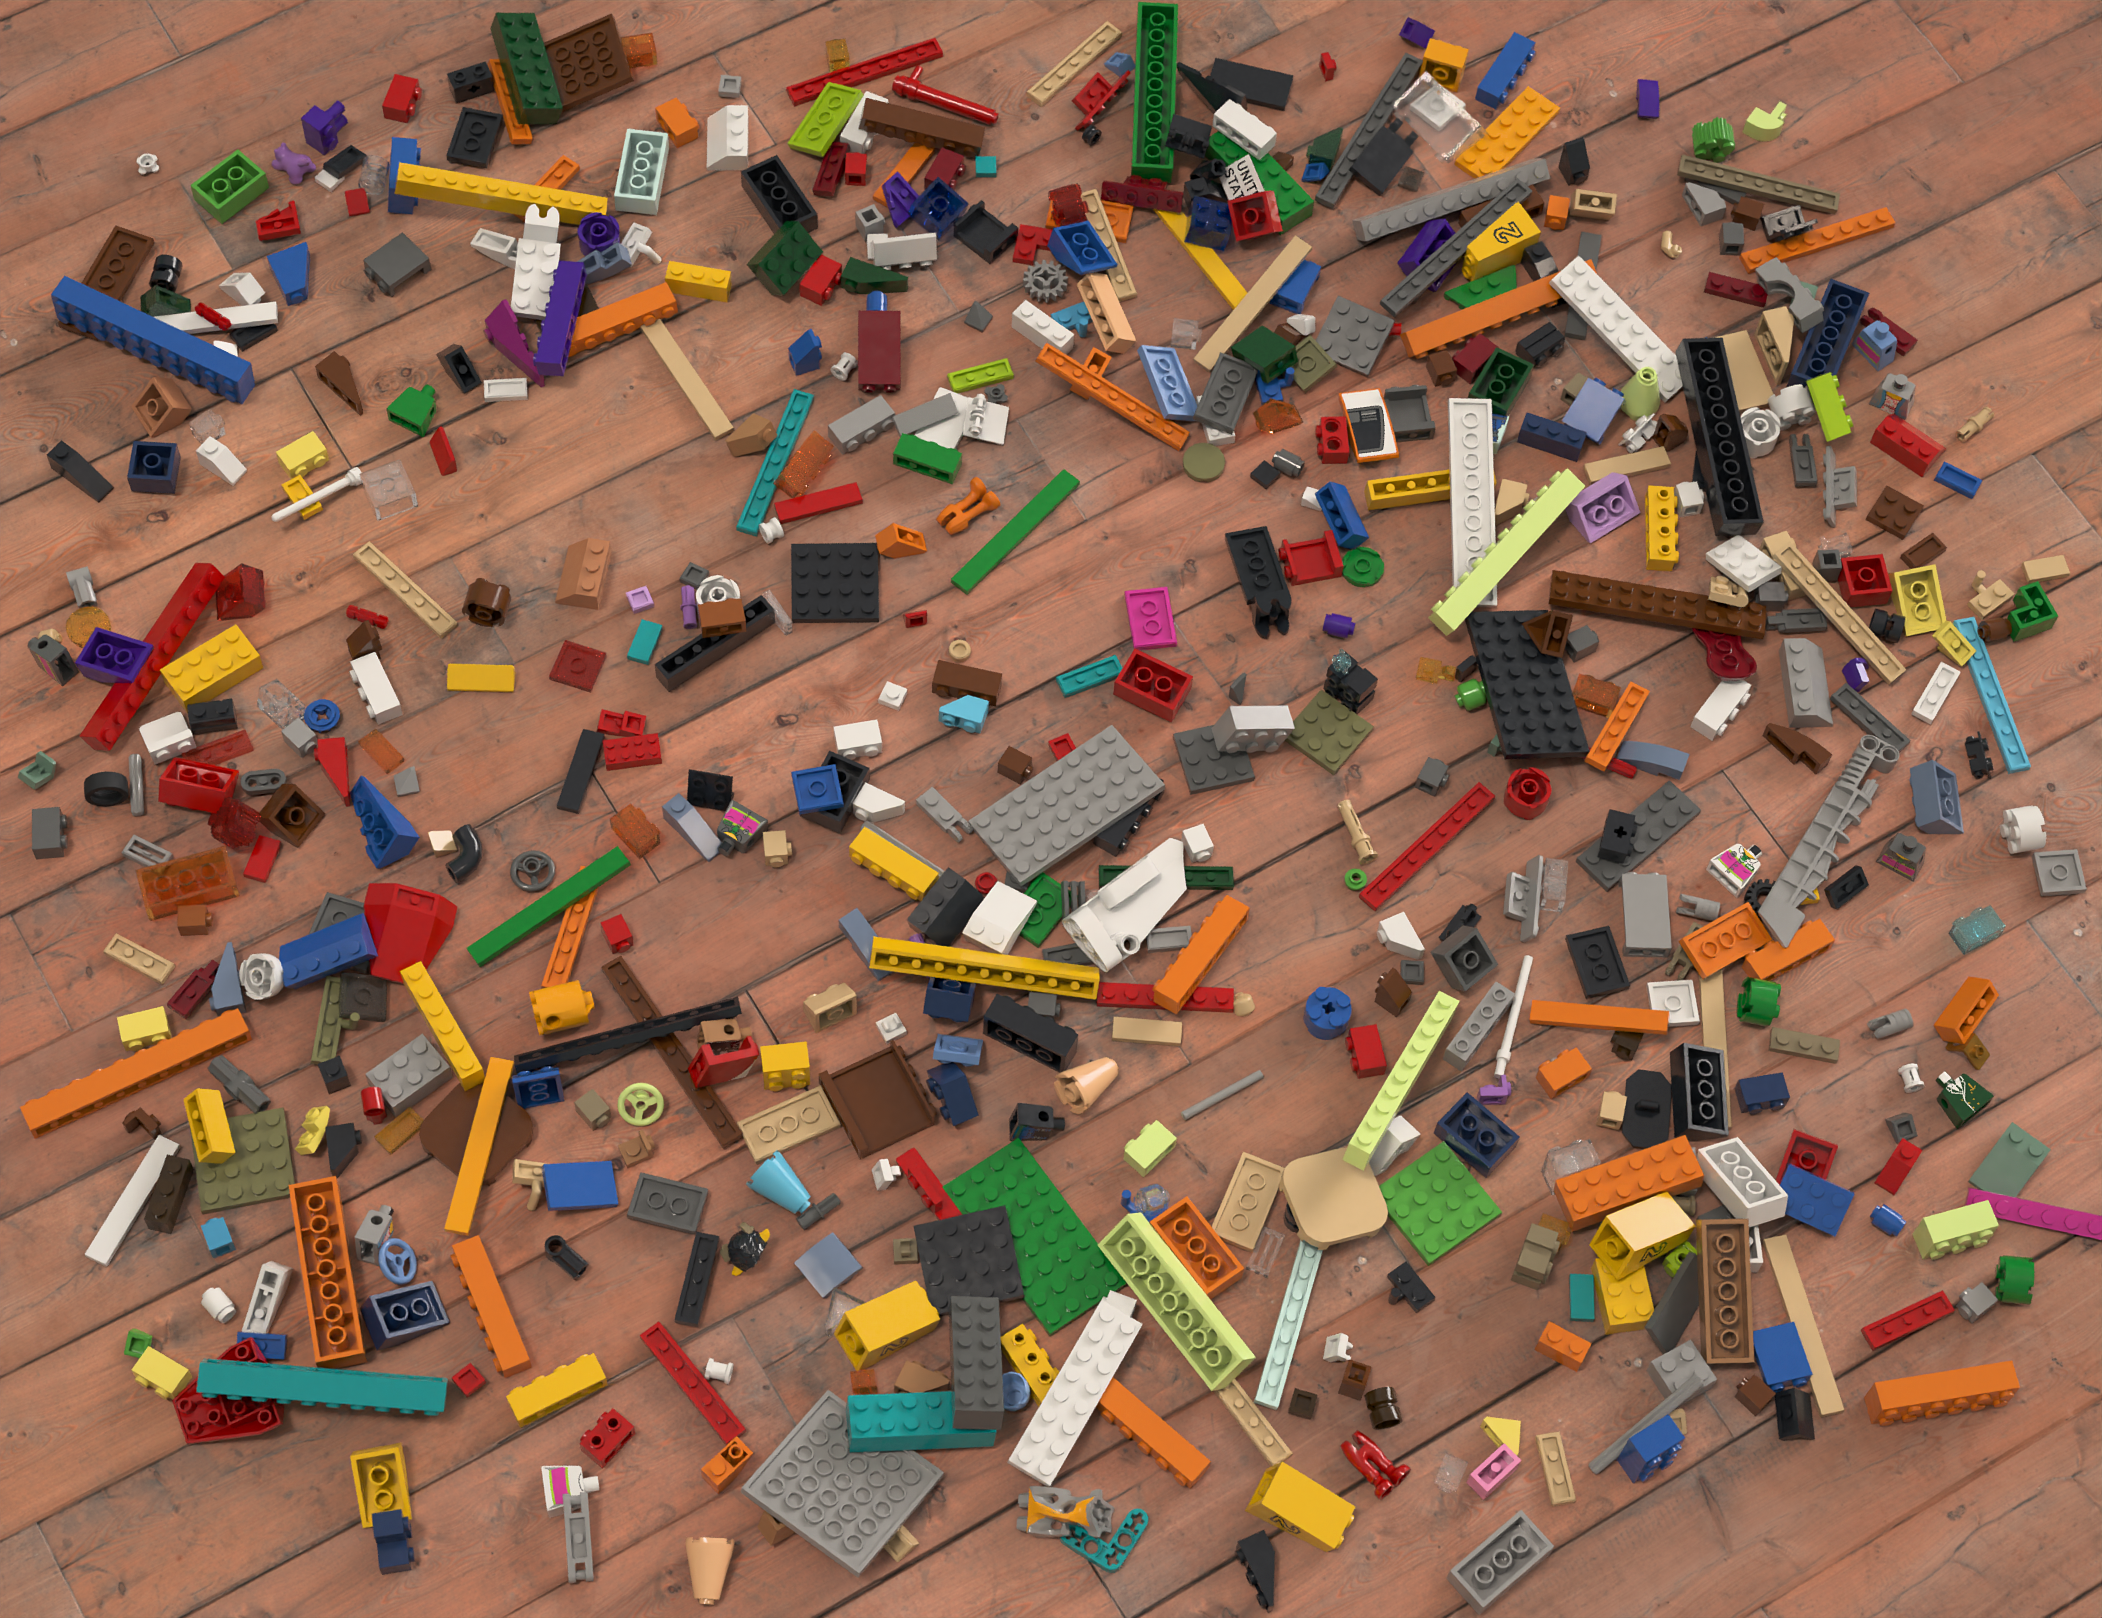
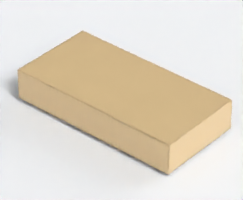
(2045, 569)

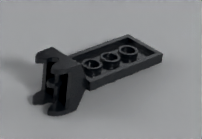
(1260, 578)

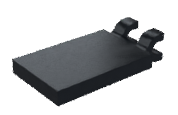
(1383, 157)

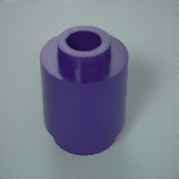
(1338, 625)

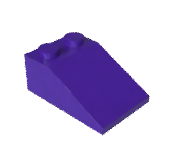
(112, 657)

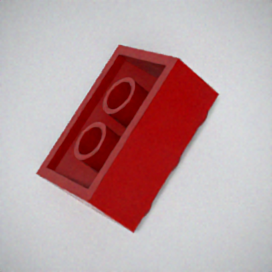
(1907, 444)
(196, 785)

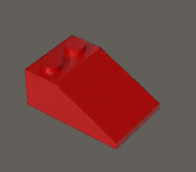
(1808, 1154)

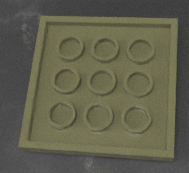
(257, 1170)

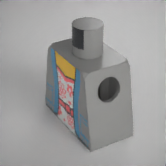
(1894, 395)
(373, 1233)

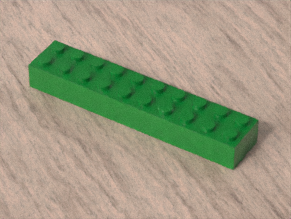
(1154, 90)

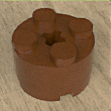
(486, 603)

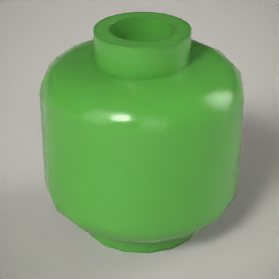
(1471, 694)

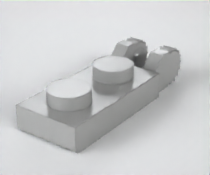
(943, 814)

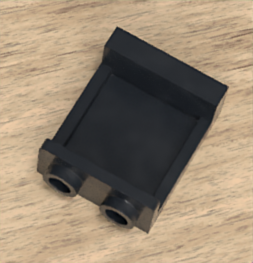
(984, 233)

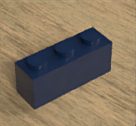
(1551, 437)

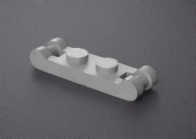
(578, 1537)

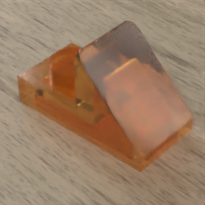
(863, 1382)

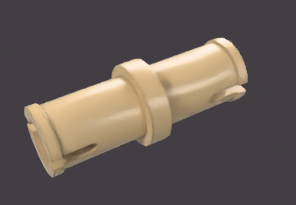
(1974, 424)

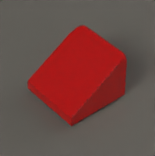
(357, 202)
(915, 618)

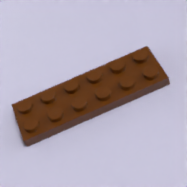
(115, 267)

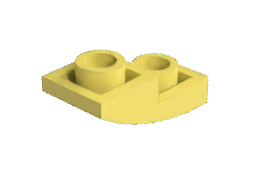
(315, 1125)

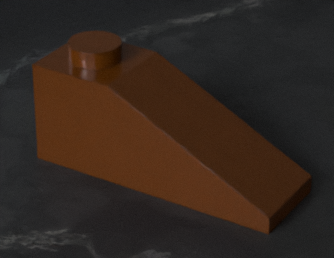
(336, 375)

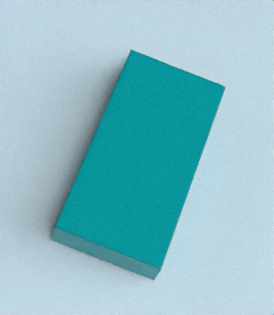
(644, 642)
(1581, 1297)

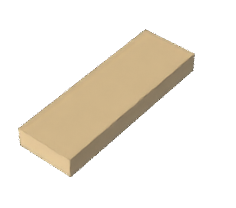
(139, 959)
(1147, 1031)
(1555, 1469)

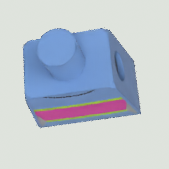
(1876, 344)

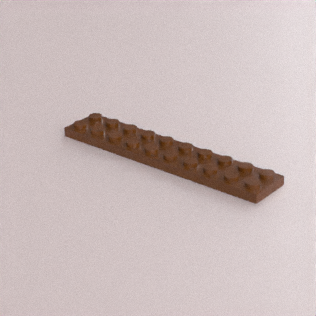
(1655, 604)

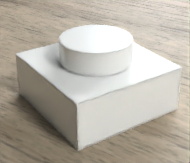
(892, 696)

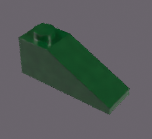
(865, 278)

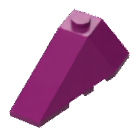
(506, 337)

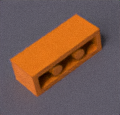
(1966, 1010)

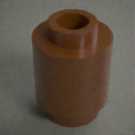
(1994, 629)

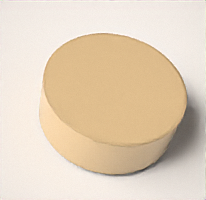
(959, 651)

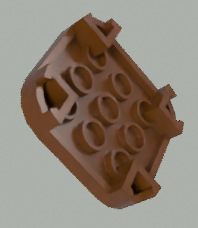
(448, 1128)

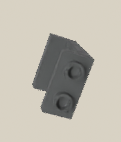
(395, 263)
(1409, 413)

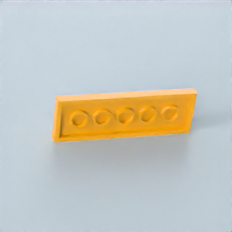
(1508, 134)

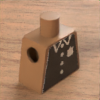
(722, 1035)

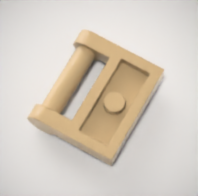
(1721, 591)

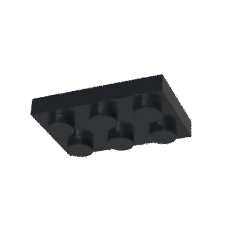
(474, 137)
(1597, 962)

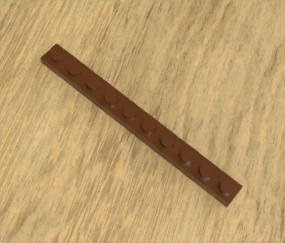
(672, 1053)

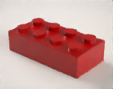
(632, 752)

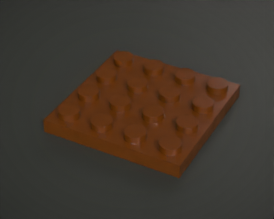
(588, 62)

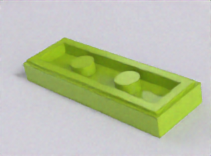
(980, 376)

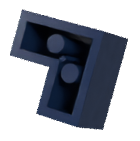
(953, 1090)
(391, 1536)

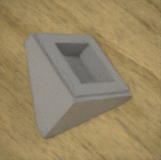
(406, 782)

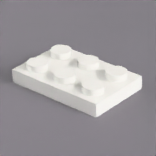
(1743, 563)

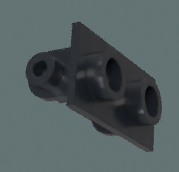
(1981, 764)
(1465, 916)

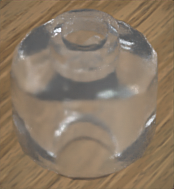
(1151, 1200)

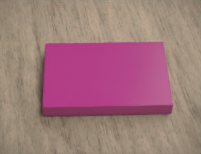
(1150, 618)

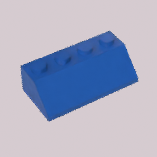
(326, 952)

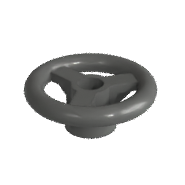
(532, 862)

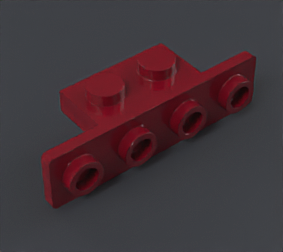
(1142, 193)

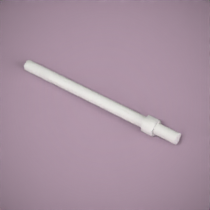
(1504, 1054)

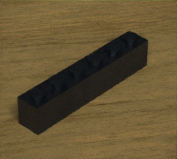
(703, 652)

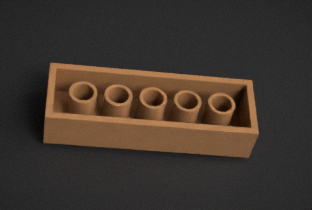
(1724, 1290)

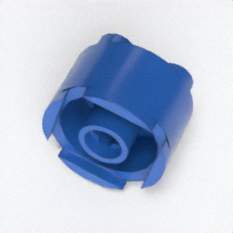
(1329, 1001)

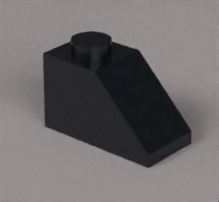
(1574, 162)
(1203, 188)
(459, 367)
(342, 1146)

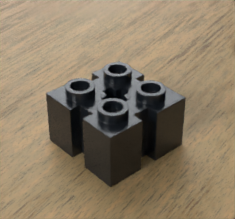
(1354, 688)

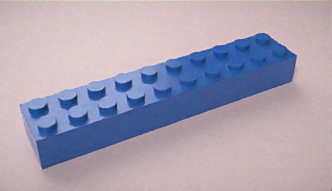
(153, 340)

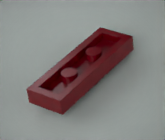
(831, 169)
(1735, 289)

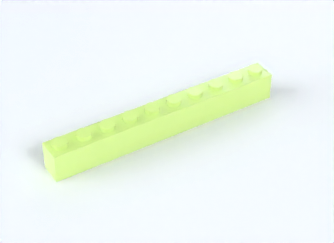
(1506, 552)
(1400, 1081)

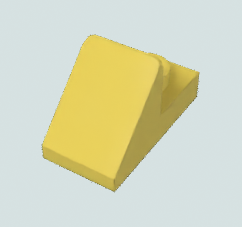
(1953, 643)

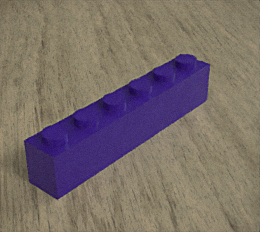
(560, 318)

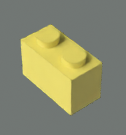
(302, 456)
(144, 1028)
(161, 1374)

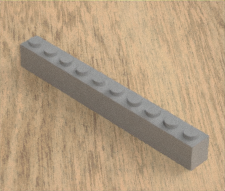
(1448, 199)

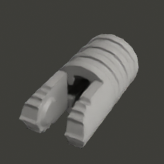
(1704, 908)
(1891, 1023)

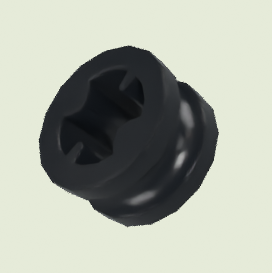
(1091, 135)

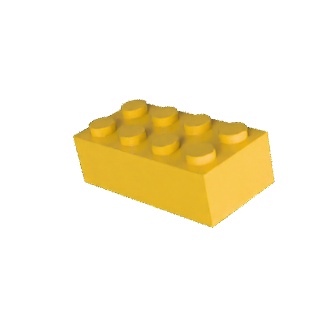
(212, 668)

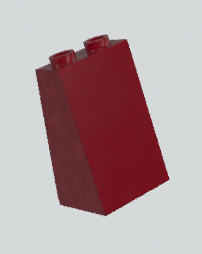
(879, 351)

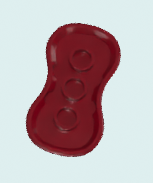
(1726, 655)

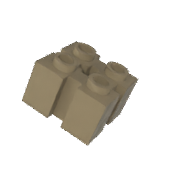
(1536, 1257)

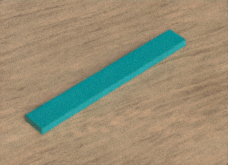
(775, 462)

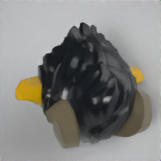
(745, 1248)

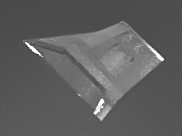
(839, 1304)

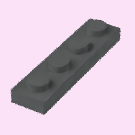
(1868, 717)

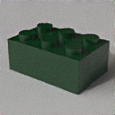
(784, 258)
(1502, 381)

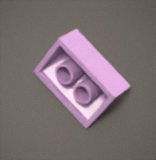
(1603, 506)

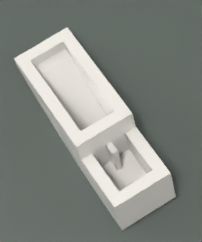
(496, 246)

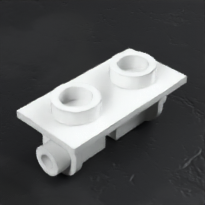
(1633, 437)

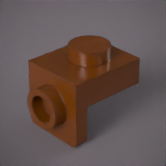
(148, 1123)

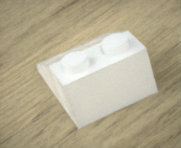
(999, 919)

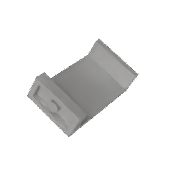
(1645, 915)

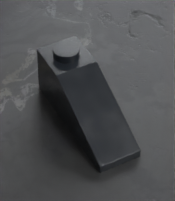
(1539, 264)
(78, 471)

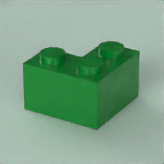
(2033, 612)

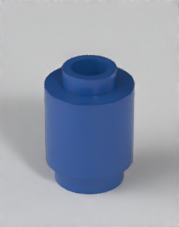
(876, 301)
(1887, 1220)

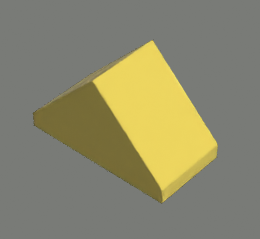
(1502, 1432)

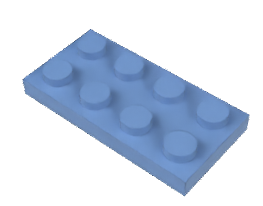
(1168, 382)

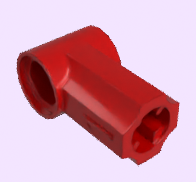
(373, 1105)

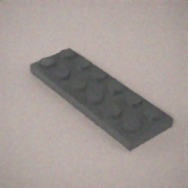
(1657, 822)

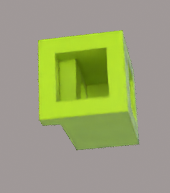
(1672, 1263)

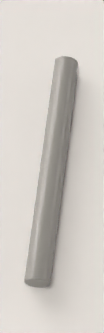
(1221, 1095)

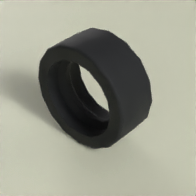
(106, 789)

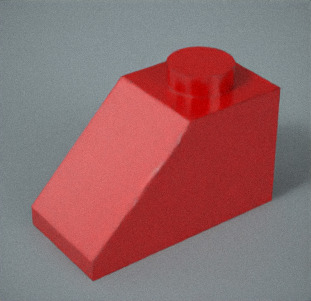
(1898, 1166)

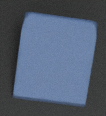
(1120, 63)

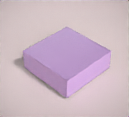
(639, 599)

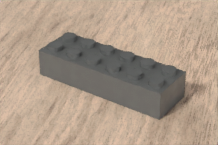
(976, 1363)

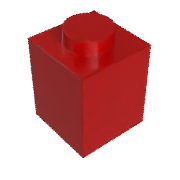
(855, 169)
(617, 934)

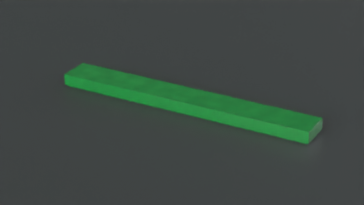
(1015, 532)
(548, 906)

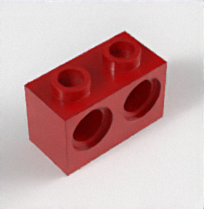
(1337, 440)

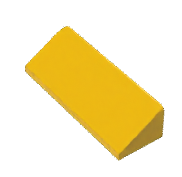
(480, 678)

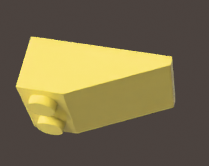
(1918, 598)

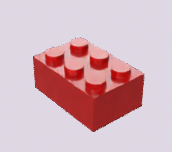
(1153, 685)

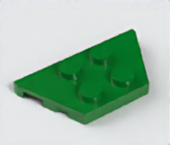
(1483, 288)

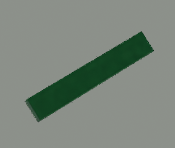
(1195, 876)

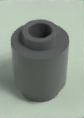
(1288, 463)

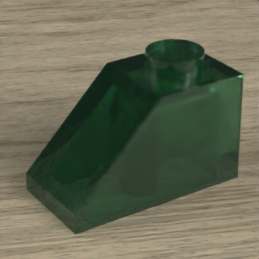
(1325, 148)
(163, 302)

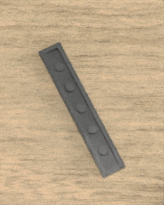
(1588, 249)

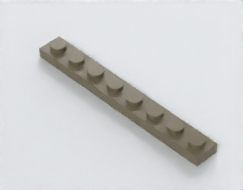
(1758, 184)

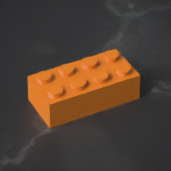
(1198, 1247)

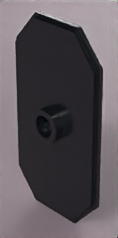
(1647, 1109)

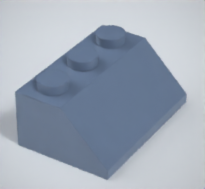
(1936, 799)

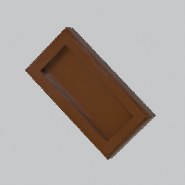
(1923, 552)

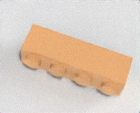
(1106, 312)

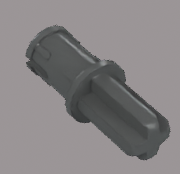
(818, 1211)

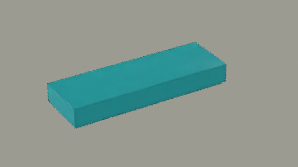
(1089, 676)

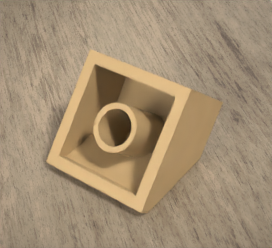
(830, 1006)

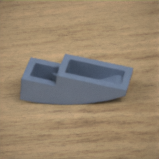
(606, 263)
(1654, 758)
(861, 937)

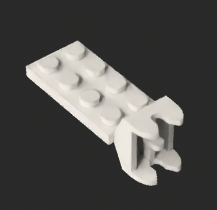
(535, 264)

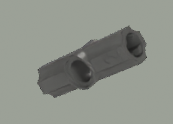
(238, 1084)

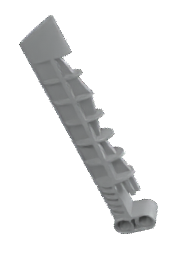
(1813, 855)

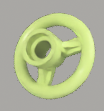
(640, 1095)

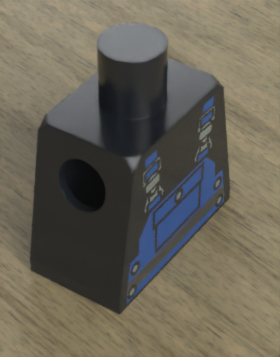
(1033, 1122)

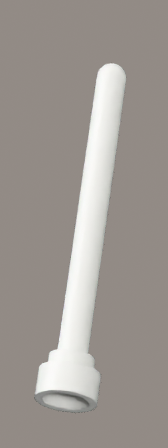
(351, 478)

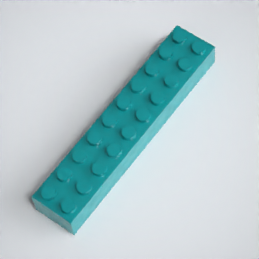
(322, 1385)

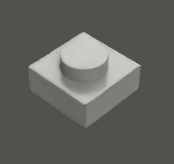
(729, 86)

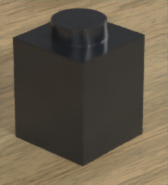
(334, 1075)

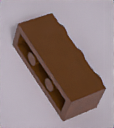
(962, 680)

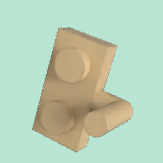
(1988, 599)
(529, 1174)

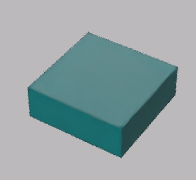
(985, 166)

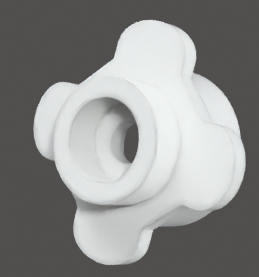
(143, 162)

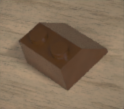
(290, 814)

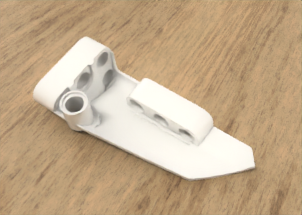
(1129, 906)

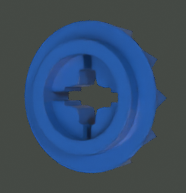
(320, 707)

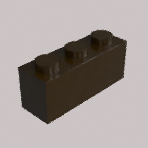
(169, 1194)

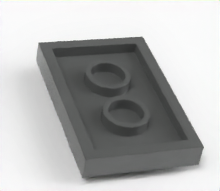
(667, 1203)

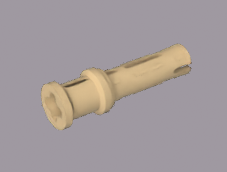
(1360, 840)

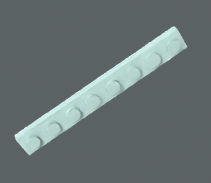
(1288, 1325)

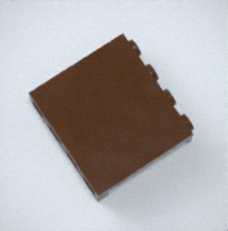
(878, 1100)

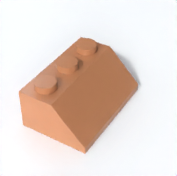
(584, 573)

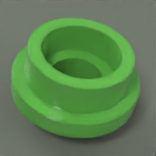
(1352, 884)

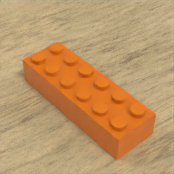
(1627, 1181)
(1941, 1393)

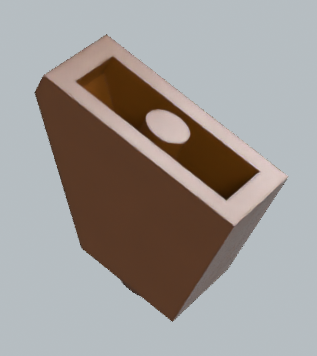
(1670, 432)

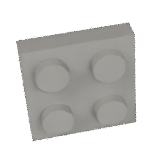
(2059, 872)

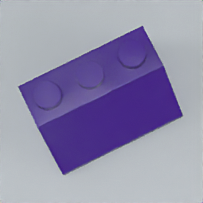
(1428, 240)

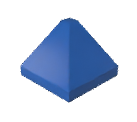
(1315, 172)

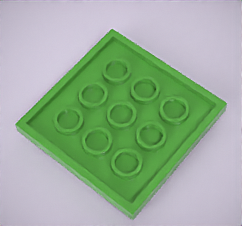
(1437, 1203)

